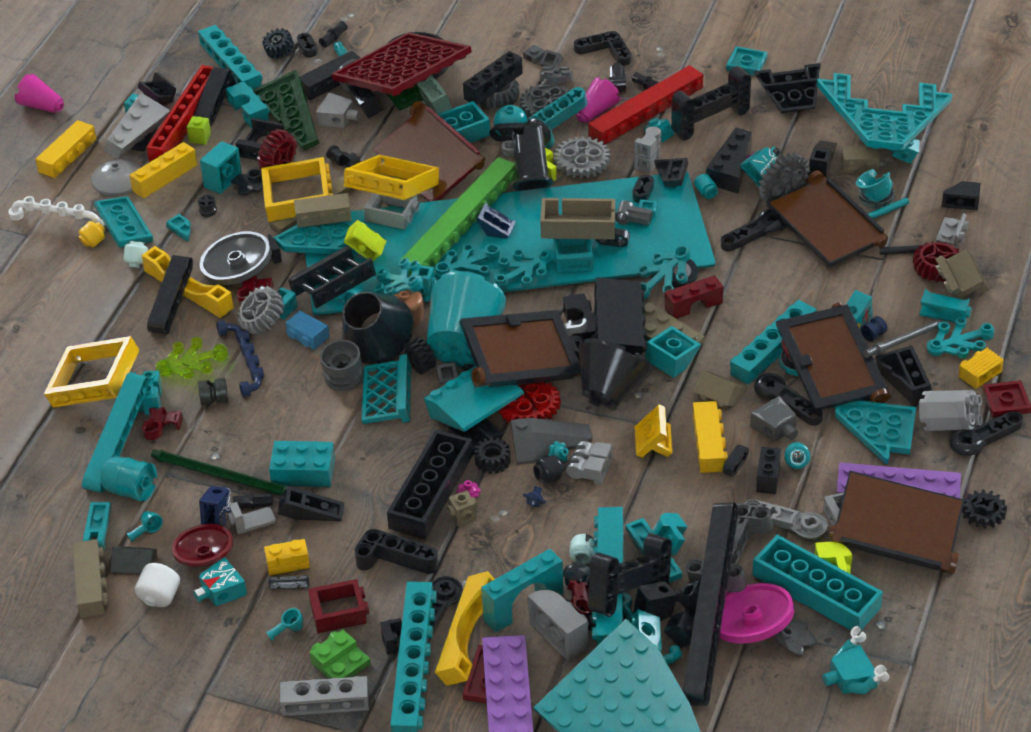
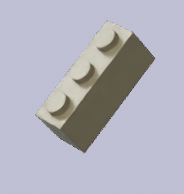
(322, 210)

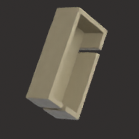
(579, 219)

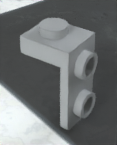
(250, 520)

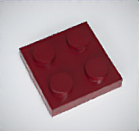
(1006, 397)

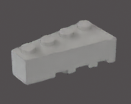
(137, 123)

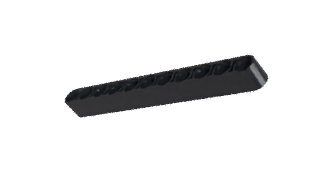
(710, 604)

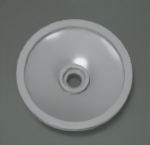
(113, 177)

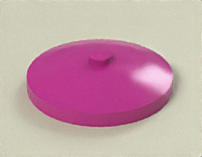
(756, 613)

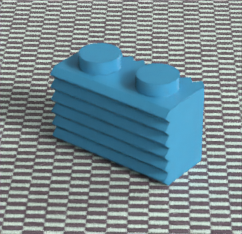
(307, 330)

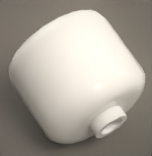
(157, 585)

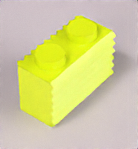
(364, 241)

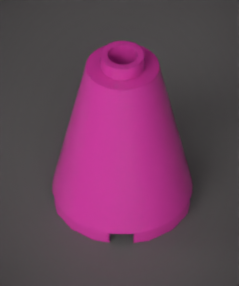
(38, 95)
(601, 97)

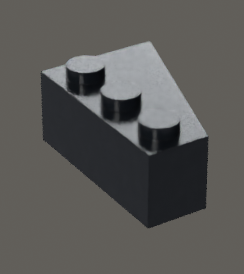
(904, 373)

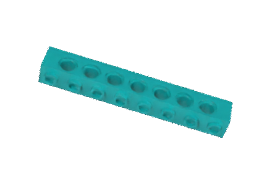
(416, 594)

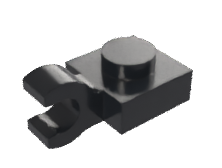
(276, 254)

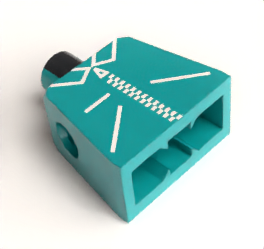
(758, 162)

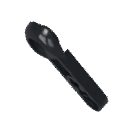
(517, 128)
(766, 222)
(794, 400)
(972, 441)
(444, 599)

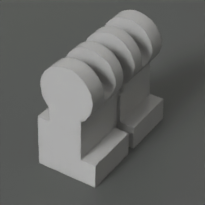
(647, 150)
(590, 461)

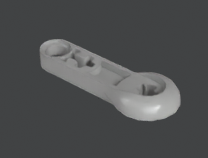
(795, 521)

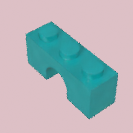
(243, 97)

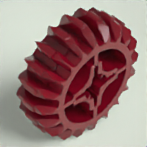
(277, 149)
(925, 259)

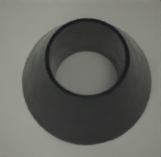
(386, 335)

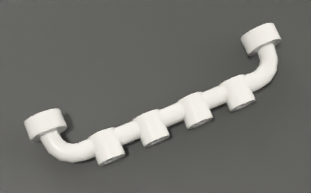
(16, 211)

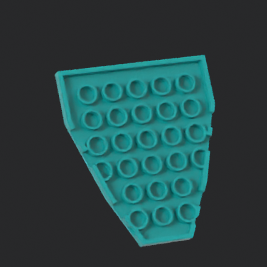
(619, 689)

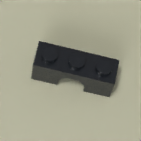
(576, 309)
(681, 625)

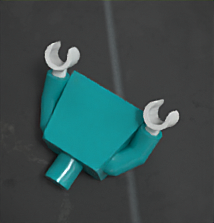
(852, 668)

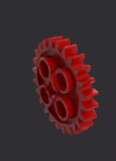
(539, 396)

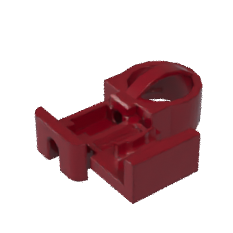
(250, 285)
(157, 419)
(580, 597)

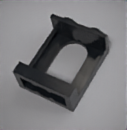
(249, 147)

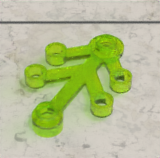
(170, 365)

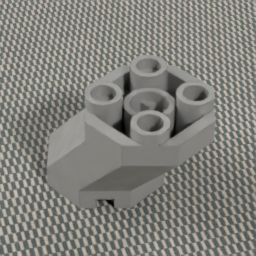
(950, 410)

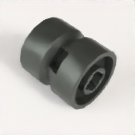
(213, 391)

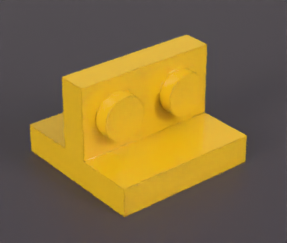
(653, 433)

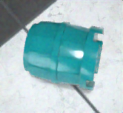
(128, 477)

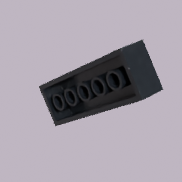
(430, 484)

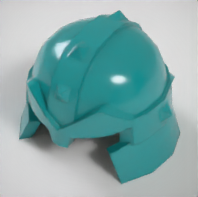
(874, 189)

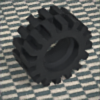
(420, 355)
(492, 463)

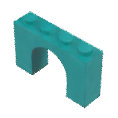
(498, 595)

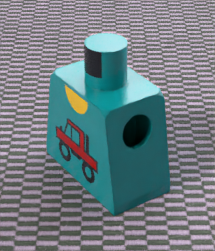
(861, 307)

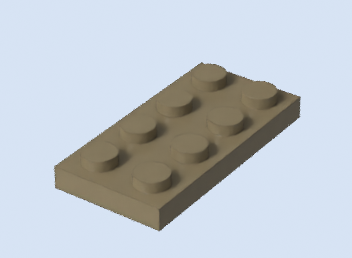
(658, 321)

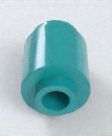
(706, 186)

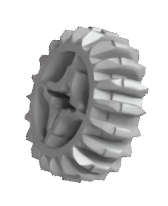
(260, 310)

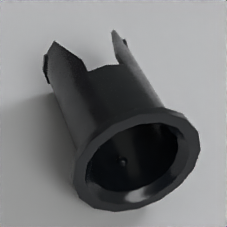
(530, 159)

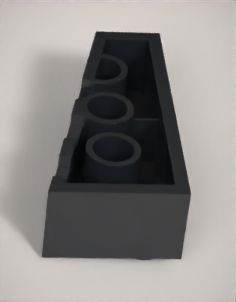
(725, 166)

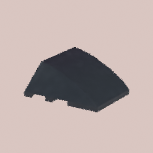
(791, 89)

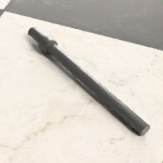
(880, 348)

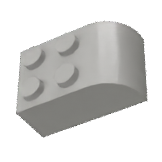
(558, 623)

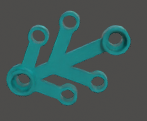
(491, 252)
(542, 258)
(666, 270)
(412, 283)
(938, 345)

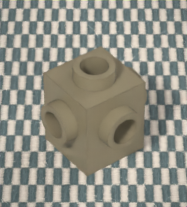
(462, 508)

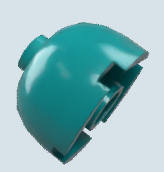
(509, 114)

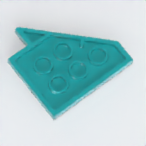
(315, 239)
(879, 426)

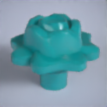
(559, 450)

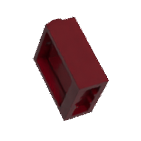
(342, 618)

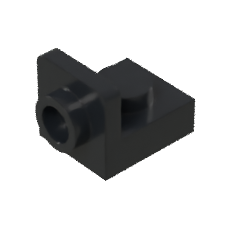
(389, 631)

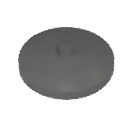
(235, 258)

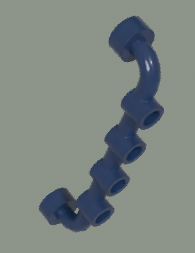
(247, 350)

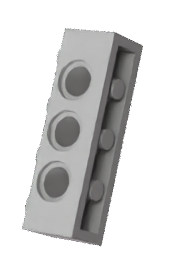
(324, 696)

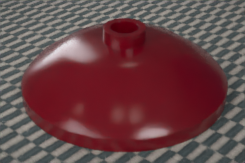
(202, 545)

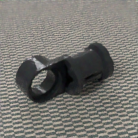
(342, 158)

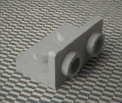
(953, 231)

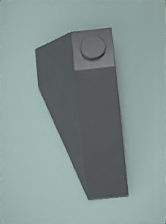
(534, 436)

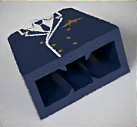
(215, 502)

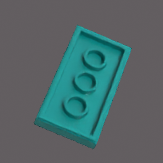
(123, 221)

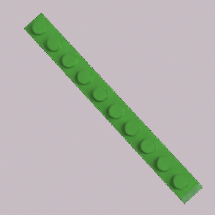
(462, 214)

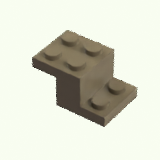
(961, 274)

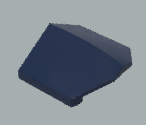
(494, 222)

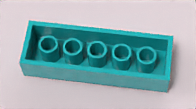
(817, 583)

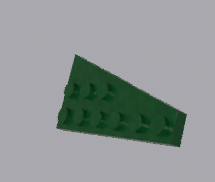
(290, 107)

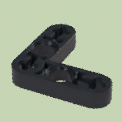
(607, 40)

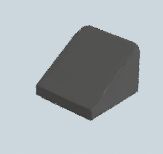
(551, 59)
(446, 372)

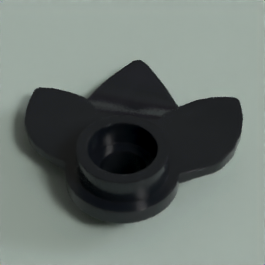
(249, 182)

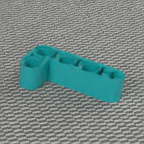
(574, 101)

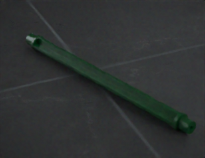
(219, 472)

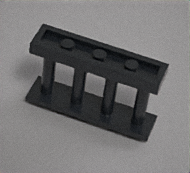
(328, 267)

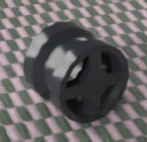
(207, 205)

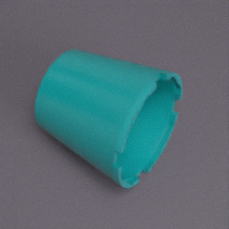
(459, 297)

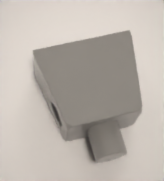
(336, 111)

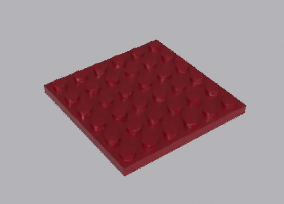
(401, 63)

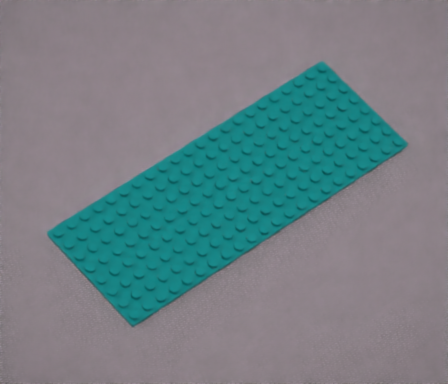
(675, 224)

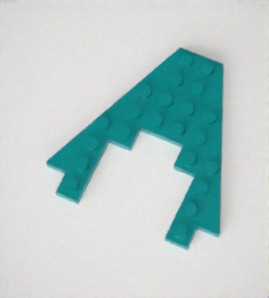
(884, 127)

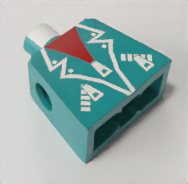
(220, 584)

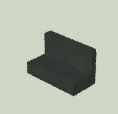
(131, 559)

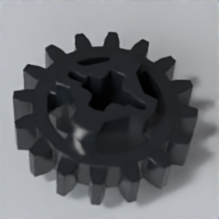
(985, 510)

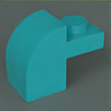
(671, 527)

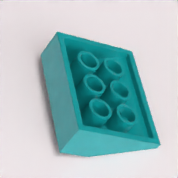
(465, 405)

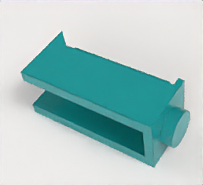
(944, 307)

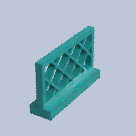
(401, 389)

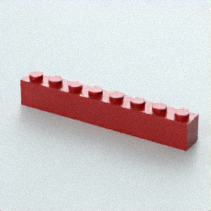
(644, 105)
(175, 125)

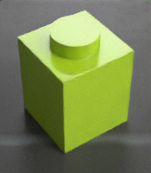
(199, 130)

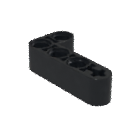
(214, 93)
(396, 550)

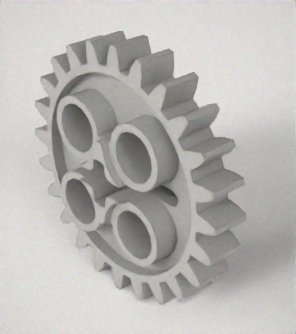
(582, 157)

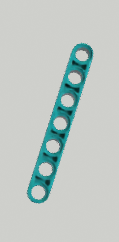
(116, 428)

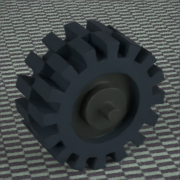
(278, 43)

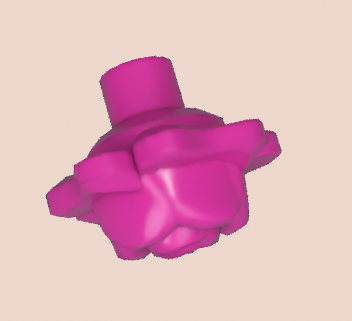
(472, 488)

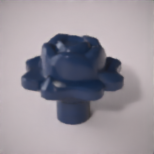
(534, 498)

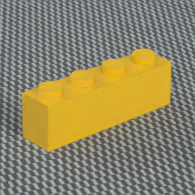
(66, 149)
(163, 170)
(708, 436)

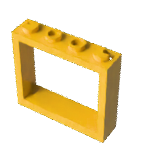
(291, 171)
(366, 177)
(61, 394)

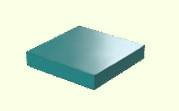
(748, 59)

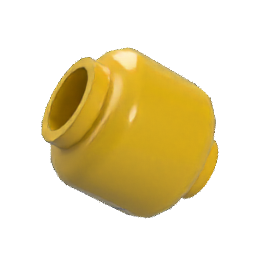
(91, 234)

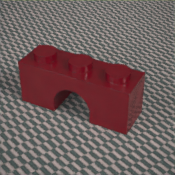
(679, 300)

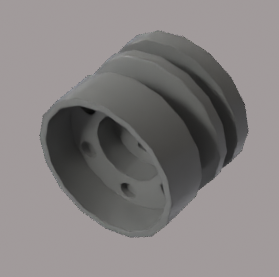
(342, 365)

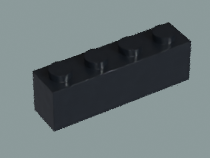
(320, 79)

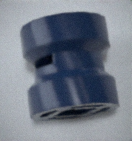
(876, 327)

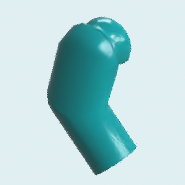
(674, 655)

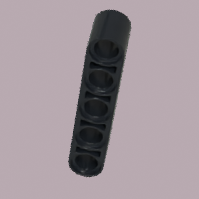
(170, 294)

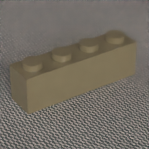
(88, 578)

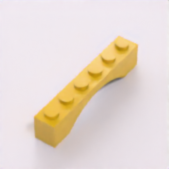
(210, 297)
(454, 661)

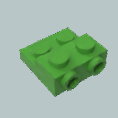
(339, 656)

